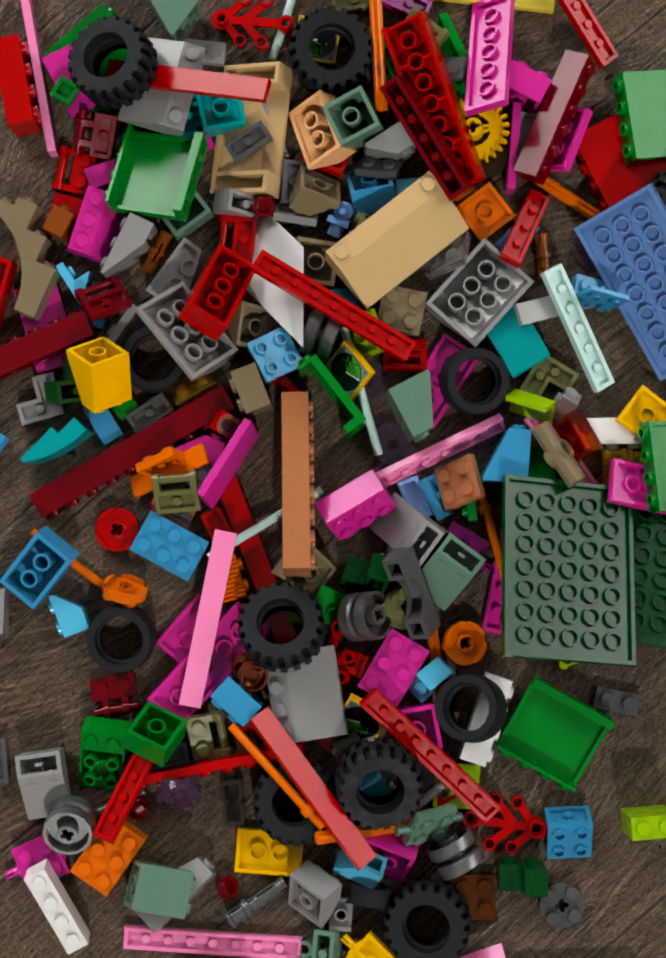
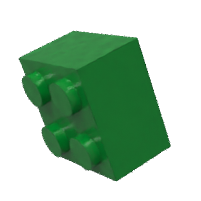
(155, 734)

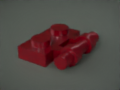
(102, 133)
(113, 687)

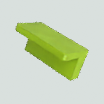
(531, 405)

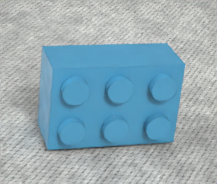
(170, 546)
(39, 567)

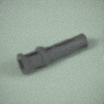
(248, 906)

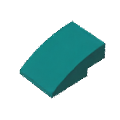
(214, 116)
(515, 345)
(57, 443)

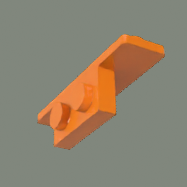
(165, 463)

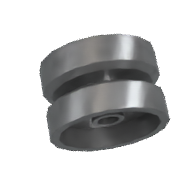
(318, 333)
(363, 616)
(69, 825)
(456, 853)

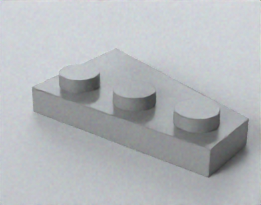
(178, 268)

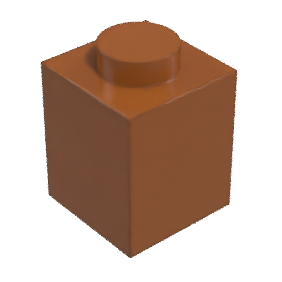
(60, 222)

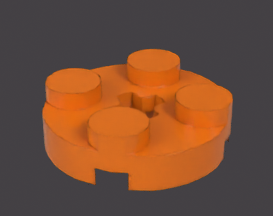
(124, 590)
(476, 640)

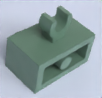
(324, 944)

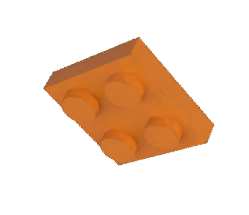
(485, 212)

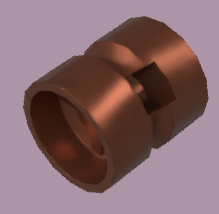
(248, 673)

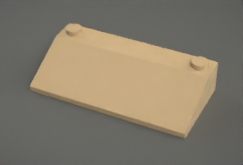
(262, 170)
(396, 240)

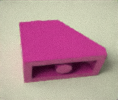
(213, 446)

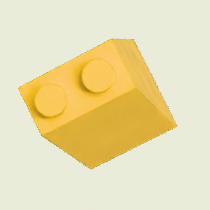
(101, 374)

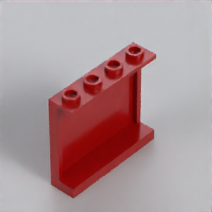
(605, 167)

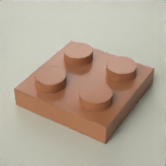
(459, 482)

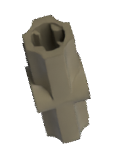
(558, 454)

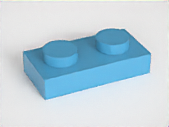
(432, 493)

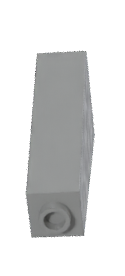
(202, 871)

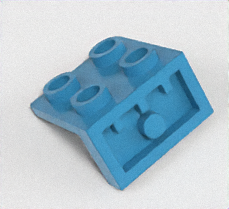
(596, 294)
(274, 354)
(568, 832)

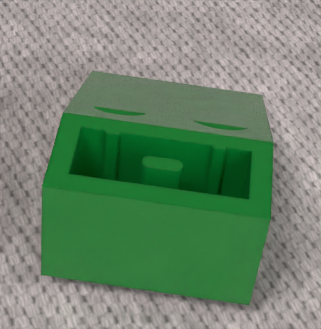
(102, 752)

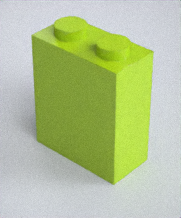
(644, 822)

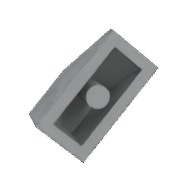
(234, 203)

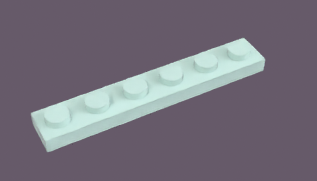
(577, 328)

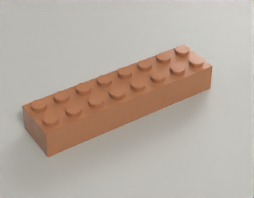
(296, 487)

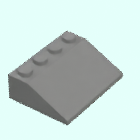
(162, 109)
(478, 294)
(188, 347)
(310, 698)

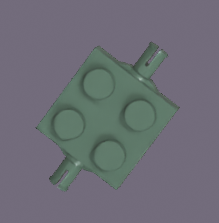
(428, 825)

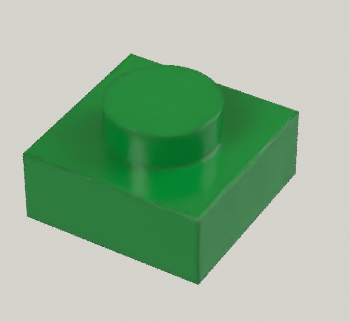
(65, 91)
(125, 408)
(469, 511)

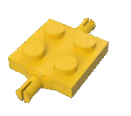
(368, 947)

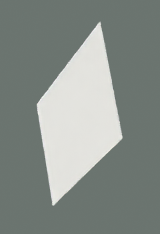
(279, 304)

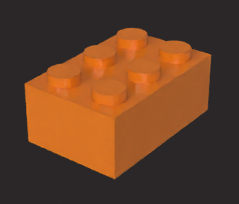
(105, 862)

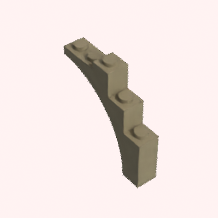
(38, 276)

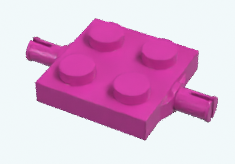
(34, 852)

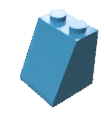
(509, 456)

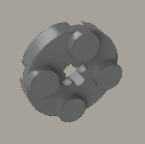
(570, 914)

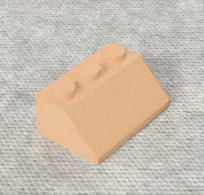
(315, 133)

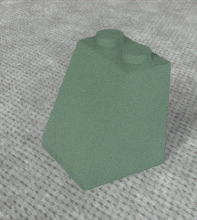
(176, 16)
(353, 118)
(412, 406)
(159, 889)

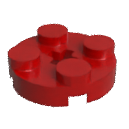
(105, 527)

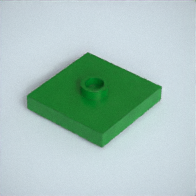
(329, 602)

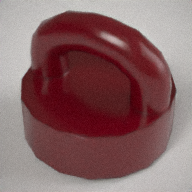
(264, 206)
(138, 811)
(227, 887)

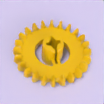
(495, 128)

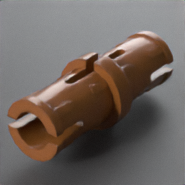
(156, 251)
(542, 253)

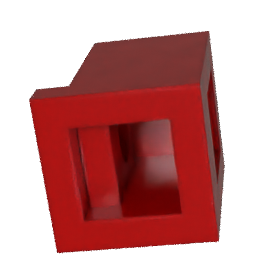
(358, 667)

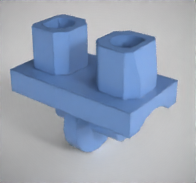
(340, 219)

